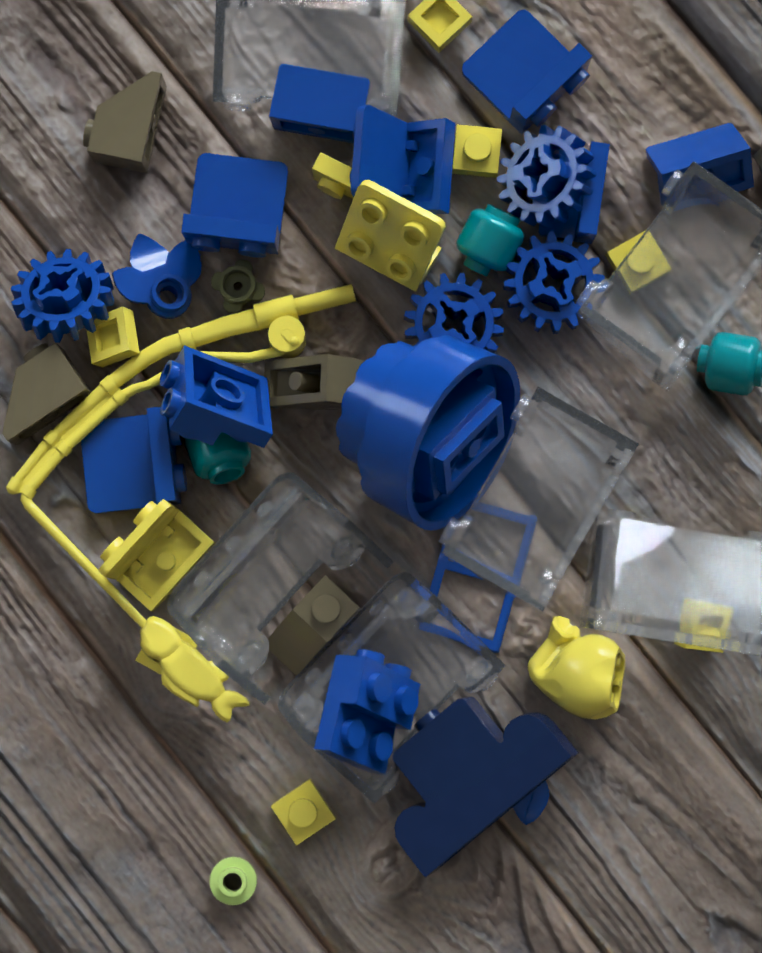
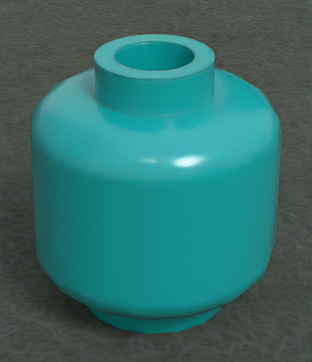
(489, 239)
(731, 363)
(220, 462)

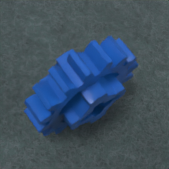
(546, 176)
(546, 264)
(62, 295)
(470, 311)

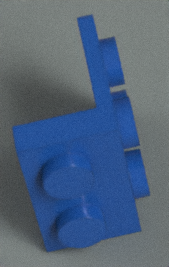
(526, 71)
(404, 157)
(236, 205)
(132, 463)

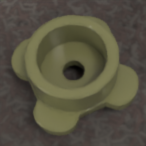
(225, 282)

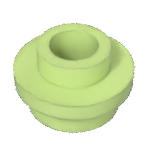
(240, 867)

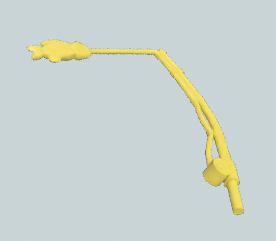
(183, 666)

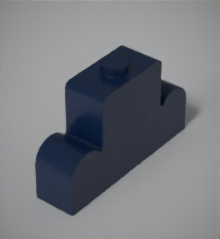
(470, 776)

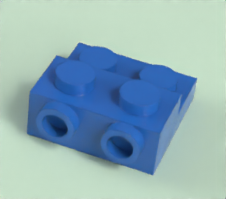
(214, 398)
(365, 708)

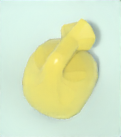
(579, 671)

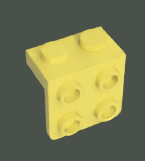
(391, 235)
(155, 553)

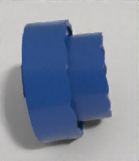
(428, 426)

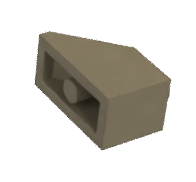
(127, 125)
(310, 381)
(42, 392)
(311, 625)

